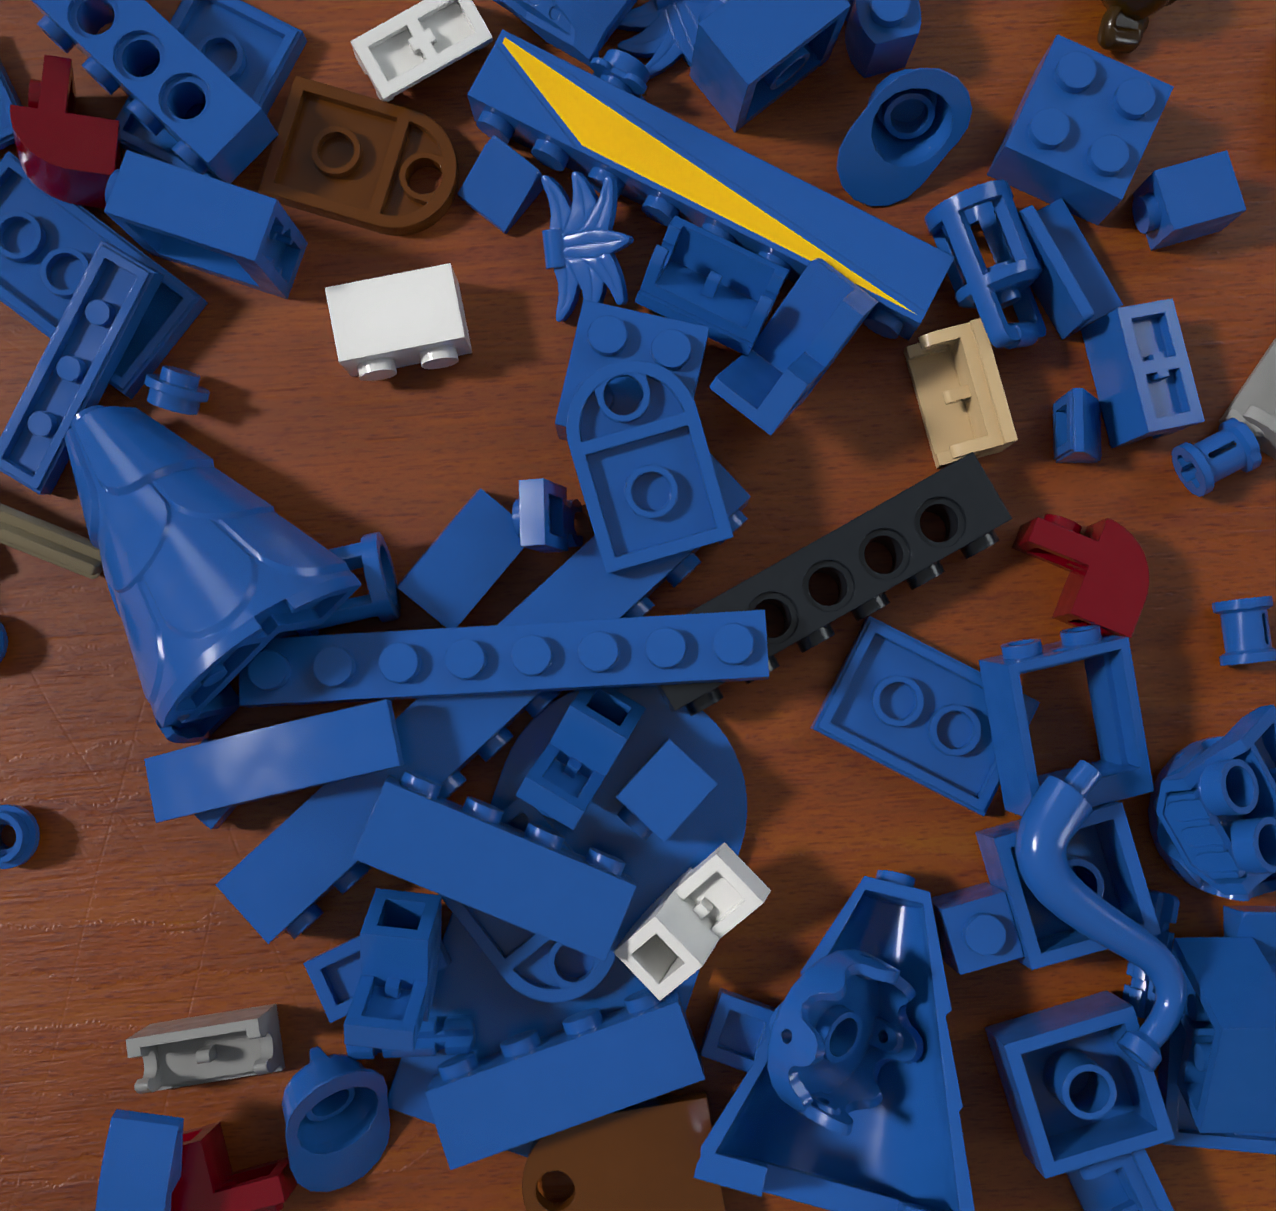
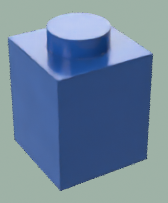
(1187, 200)
(663, 792)
(976, 928)

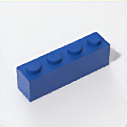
(496, 866)
(562, 1077)

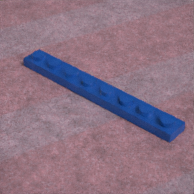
(508, 659)

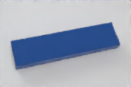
(76, 365)

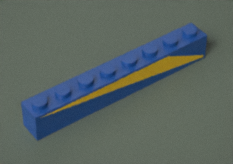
(691, 174)

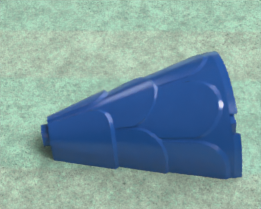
(192, 564)
(906, 1148)

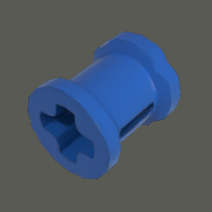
(1216, 457)
(1245, 630)

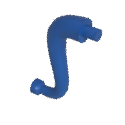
(1042, 859)

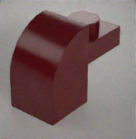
(61, 150)
(1104, 566)
(212, 1186)

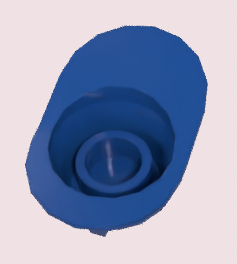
(903, 135)
(334, 1121)

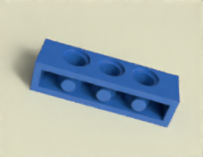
(219, 139)

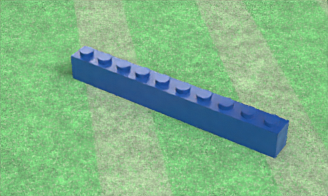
(438, 737)

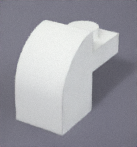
(689, 920)

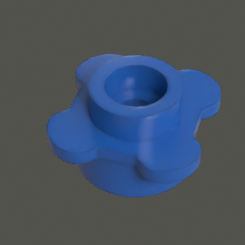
(622, 71)

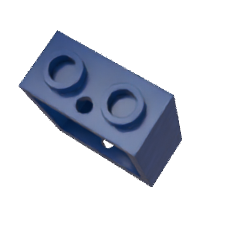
(205, 224)
(1114, 708)

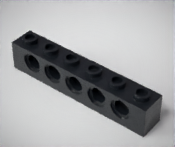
(957, 494)

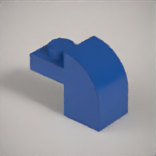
(580, 754)
(397, 970)

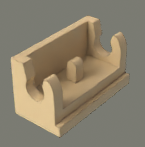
(960, 393)

